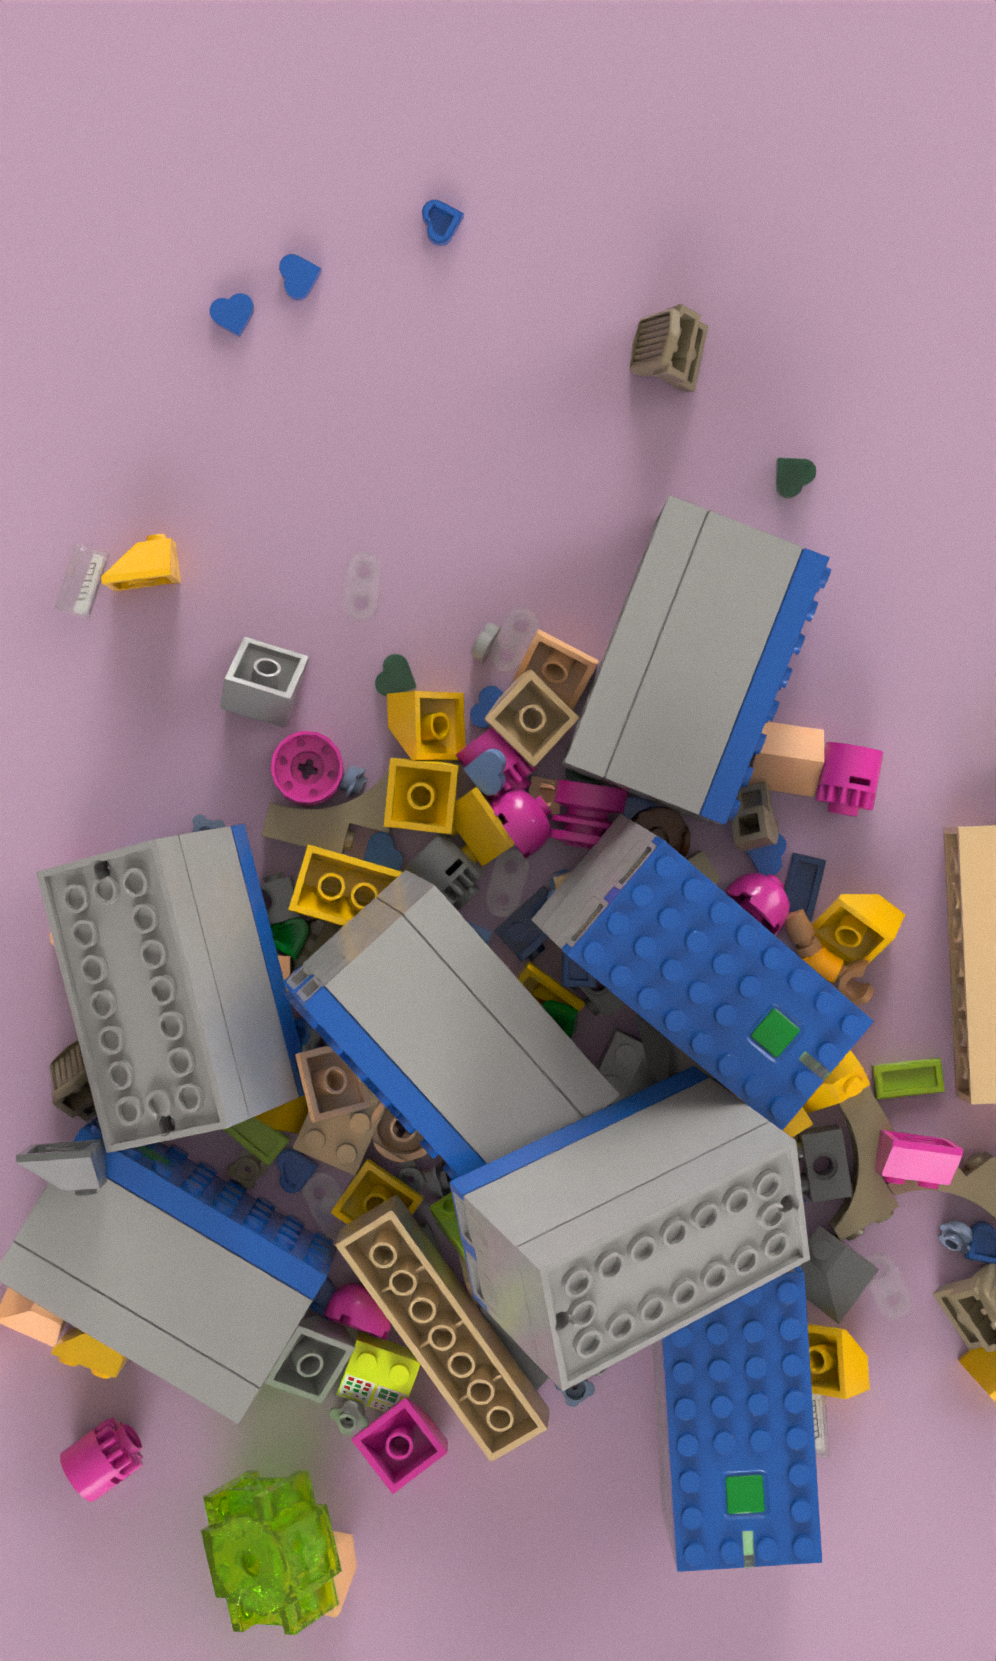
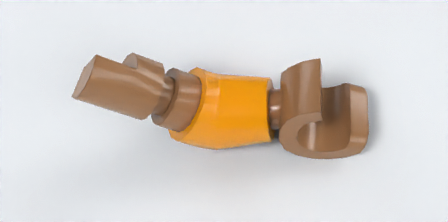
(827, 963)

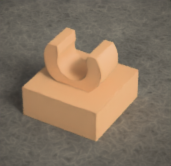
(546, 789)

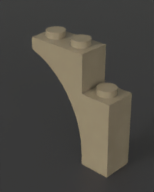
(328, 826)
(972, 1182)
(870, 1193)

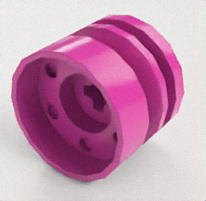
(297, 751)
(587, 811)

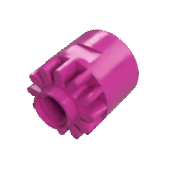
(516, 767)
(849, 778)
(102, 1458)

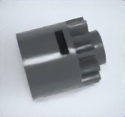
(447, 869)

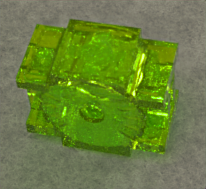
(271, 1551)

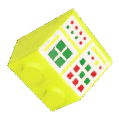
(378, 1373)

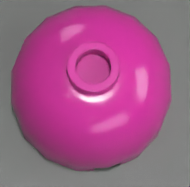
(523, 819)
(762, 898)
(357, 1309)

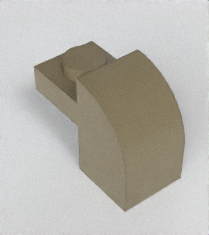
(754, 821)

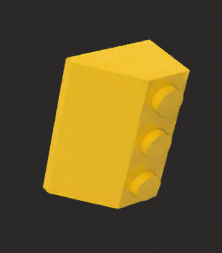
(337, 885)

